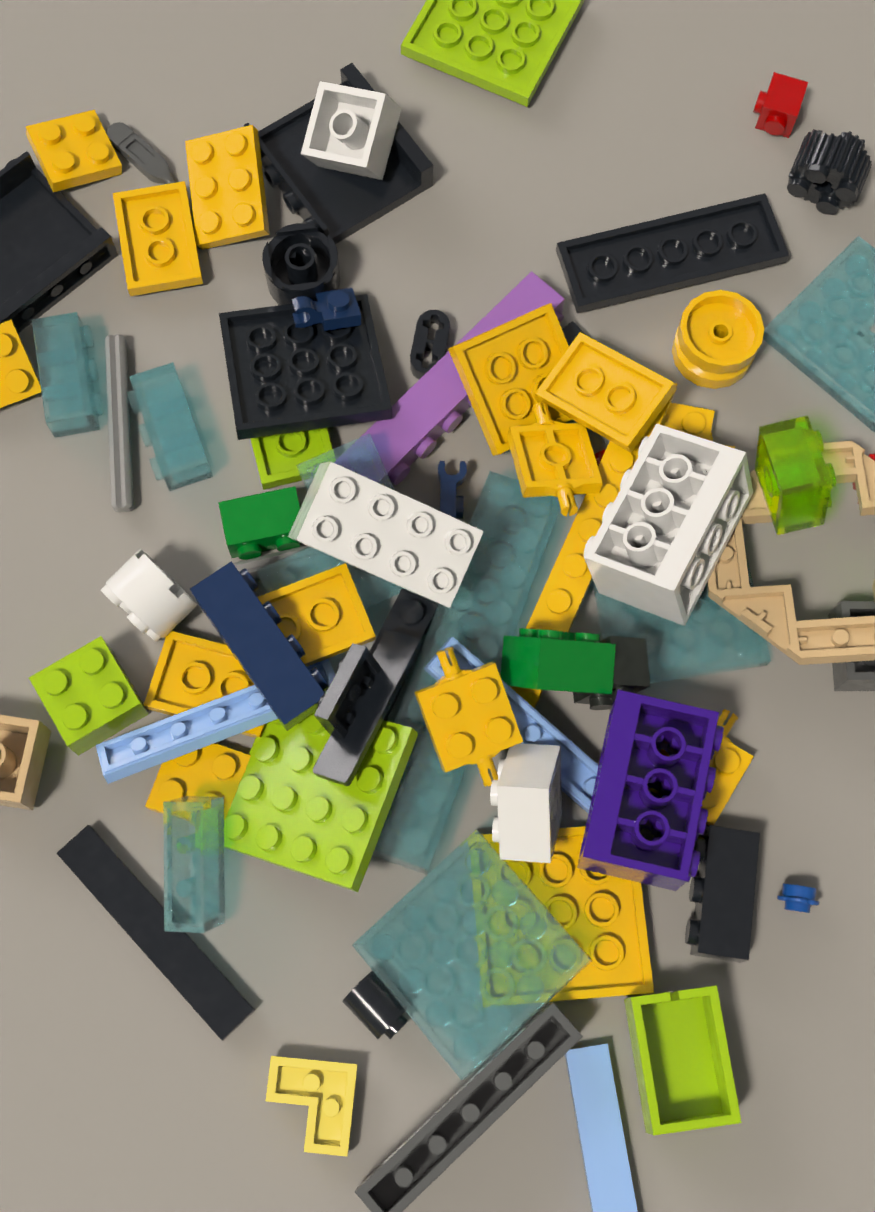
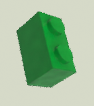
(260, 522)

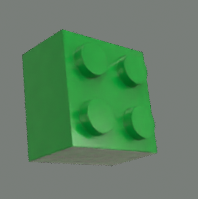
(558, 661)

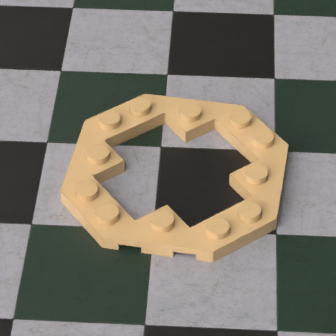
(771, 608)

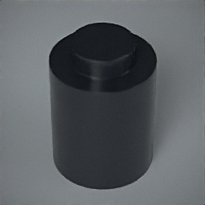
(376, 1007)

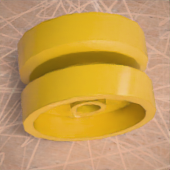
(717, 339)

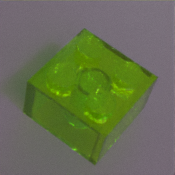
(794, 474)

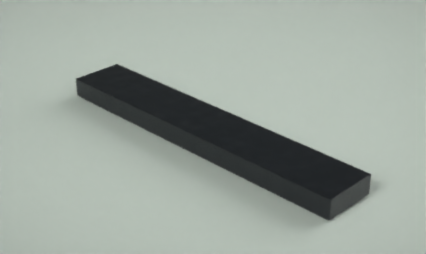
(143, 921)

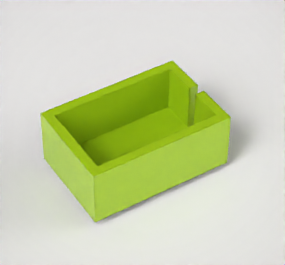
(682, 1061)

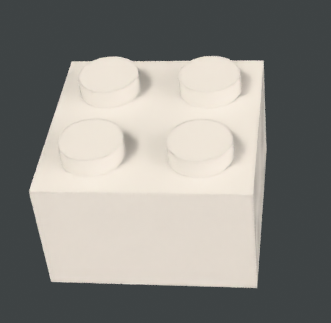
(351, 130)
(528, 803)

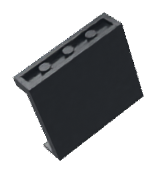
(335, 199)
(43, 244)

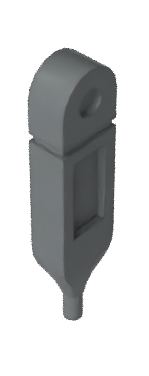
(139, 153)

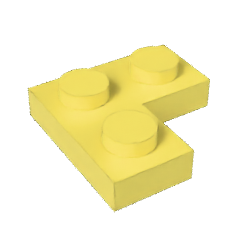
(327, 1091)

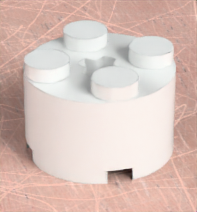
(148, 596)

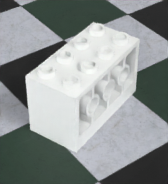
(669, 523)
(385, 533)

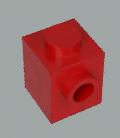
(780, 105)

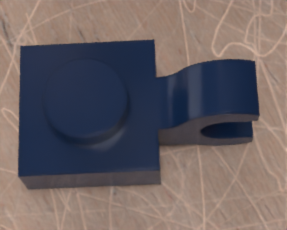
(332, 308)
(449, 502)

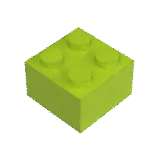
(88, 696)

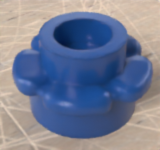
(798, 897)

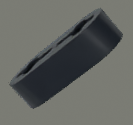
(422, 343)

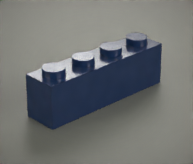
(259, 644)

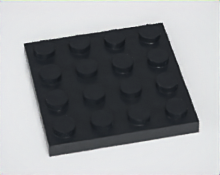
(301, 377)

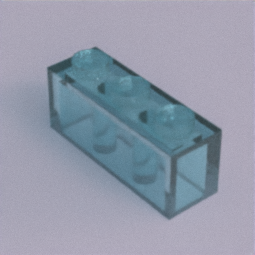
(67, 374)
(168, 427)
(194, 864)

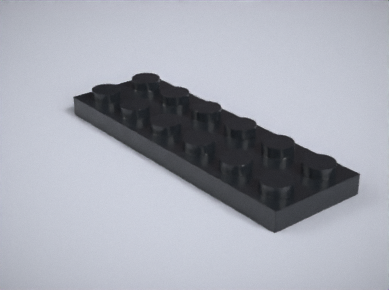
(671, 253)

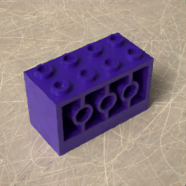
(622, 796)

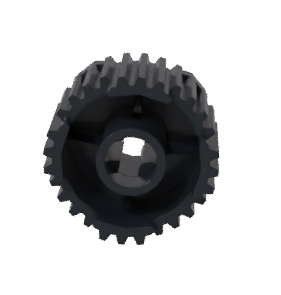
(829, 170)

